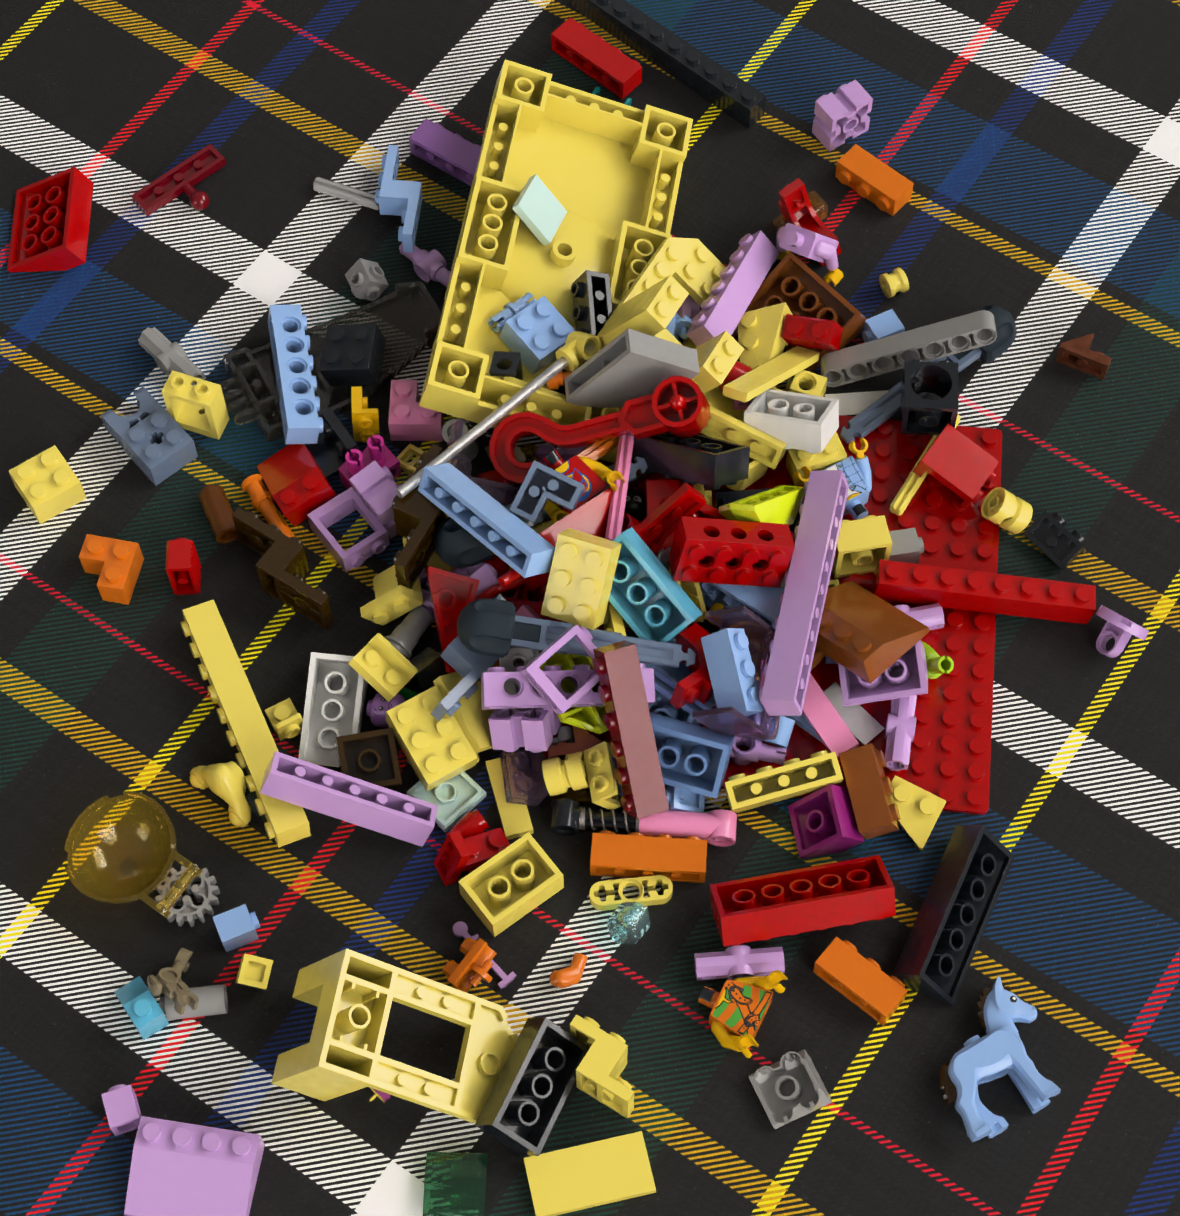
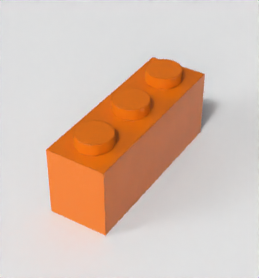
(874, 180)
(860, 980)

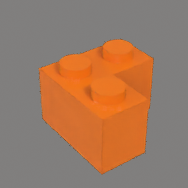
(116, 563)

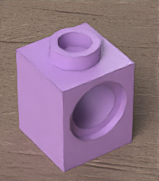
(121, 1109)

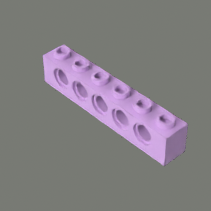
(495, 697)

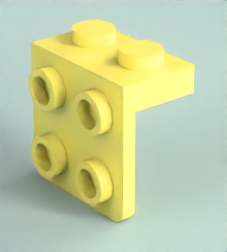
(391, 599)

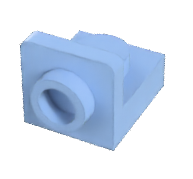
(684, 800)

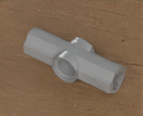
(168, 355)

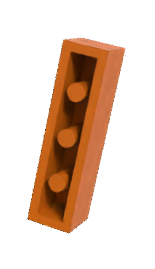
(643, 856)

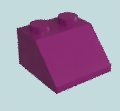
(824, 822)

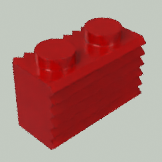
(812, 332)
(183, 566)

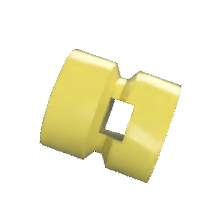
(1006, 510)
(566, 773)

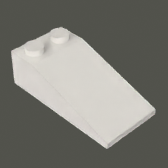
(331, 707)

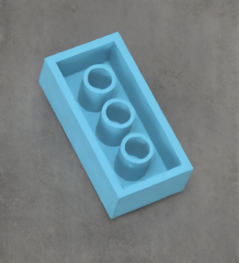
(647, 594)

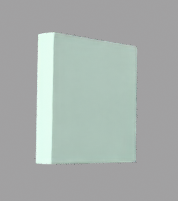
(539, 210)
(452, 797)

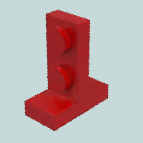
(467, 853)

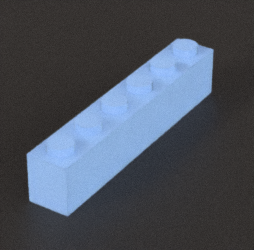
(487, 519)

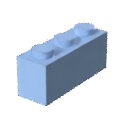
(732, 670)

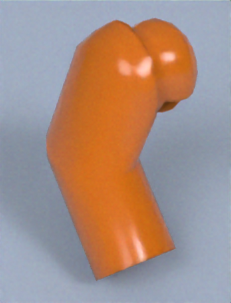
(570, 975)

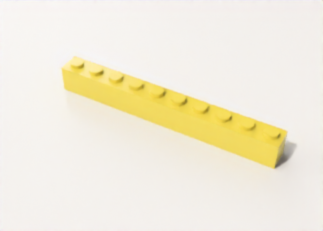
(243, 717)

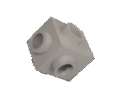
(366, 280)

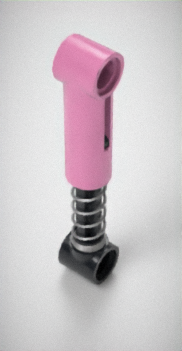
(716, 827)

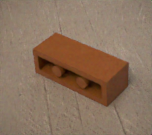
(870, 791)

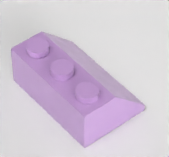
(902, 679)

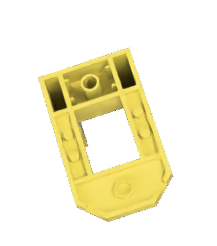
(671, 274)
(350, 1027)

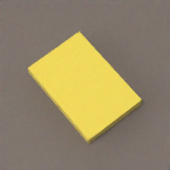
(470, 715)

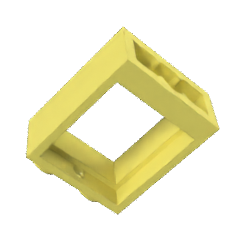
(196, 407)

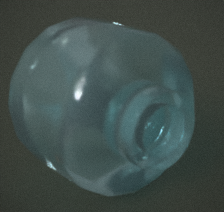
(628, 923)

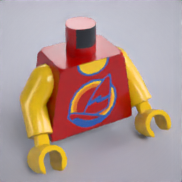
(585, 471)

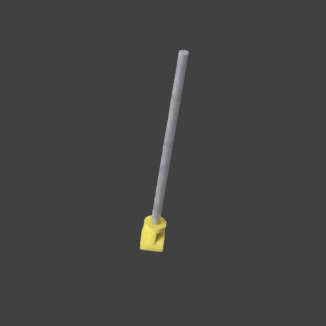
(577, 349)

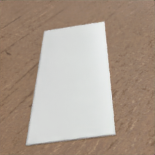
(855, 402)
(856, 718)

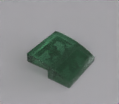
(455, 1184)

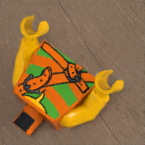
(741, 1009)

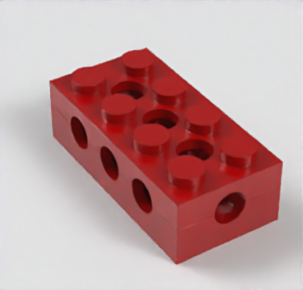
(730, 552)

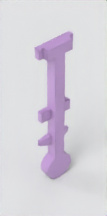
(461, 930)

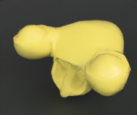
(229, 784)

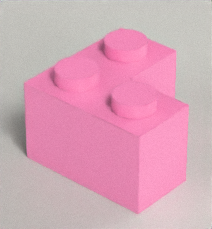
(408, 419)

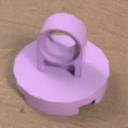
(1118, 628)

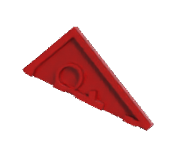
(449, 596)

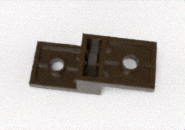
(417, 521)
(283, 567)

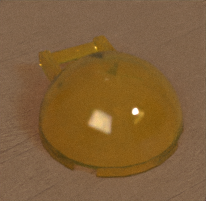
(125, 851)

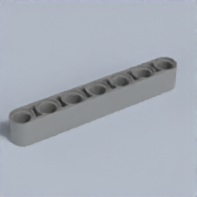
(922, 344)

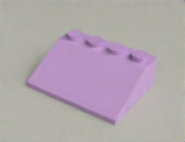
(192, 1170)

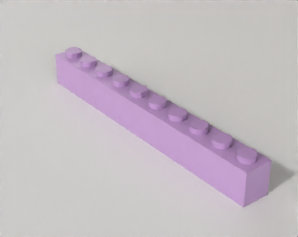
(804, 594)

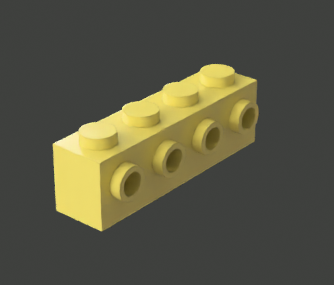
(783, 782)

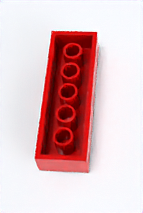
(802, 900)

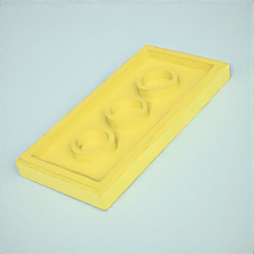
(589, 1175)

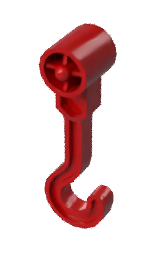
(673, 407)

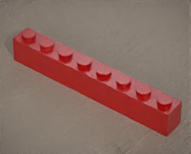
(984, 592)

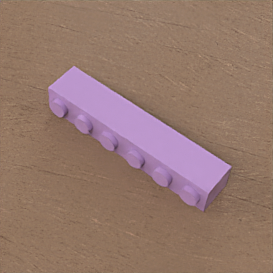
(734, 289)
(349, 799)

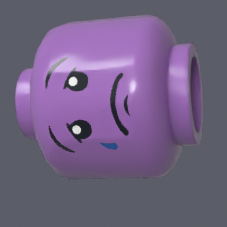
(379, 705)

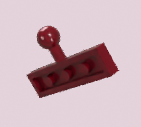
(181, 180)

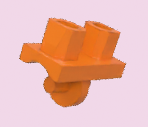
(472, 967)

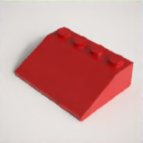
(51, 223)

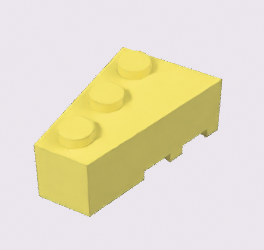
(761, 334)

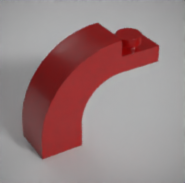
(799, 211)
(698, 683)

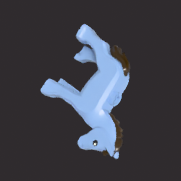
(991, 1058)

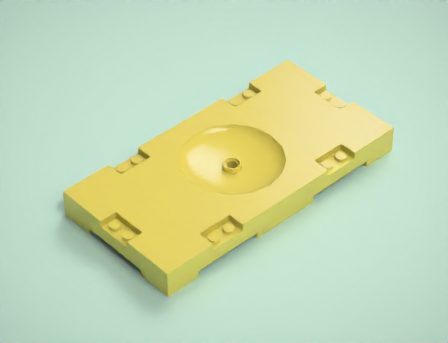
(620, 187)

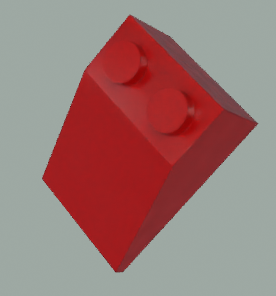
(296, 482)

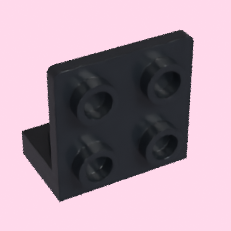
(331, 444)

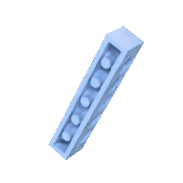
(294, 375)

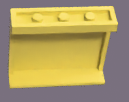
(730, 426)

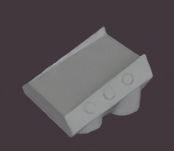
(789, 1088)

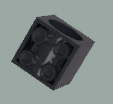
(924, 415)

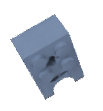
(151, 438)

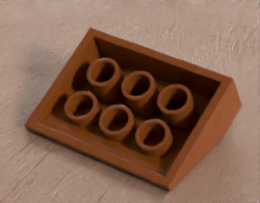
(808, 297)
(865, 631)

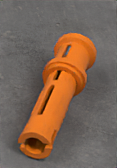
(264, 502)

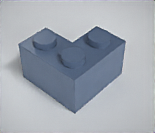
(544, 485)

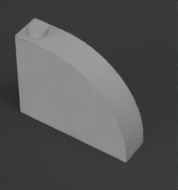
(628, 370)

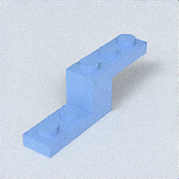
(399, 198)

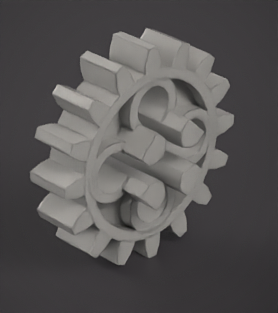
(189, 912)

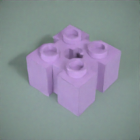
(842, 115)
(377, 490)
(523, 728)

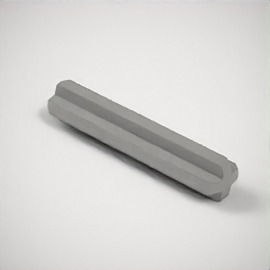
(345, 192)

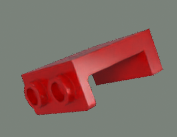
(958, 464)

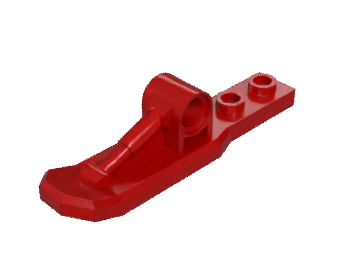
(666, 517)

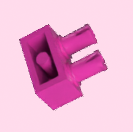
(374, 451)

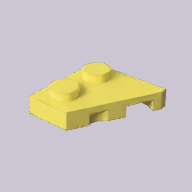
(917, 810)

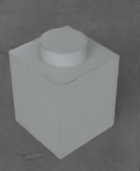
(906, 546)

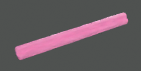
(618, 498)

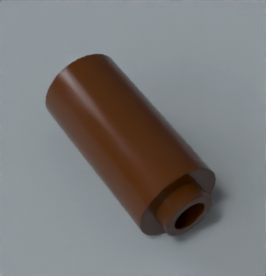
(218, 513)

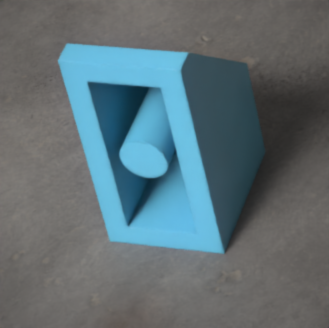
(141, 1007)

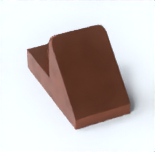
(1077, 355)
(582, 741)

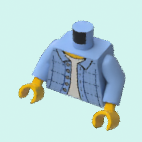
(858, 477)

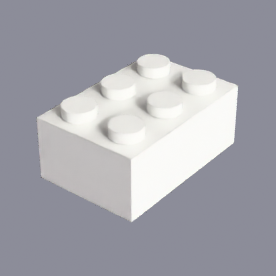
(795, 418)

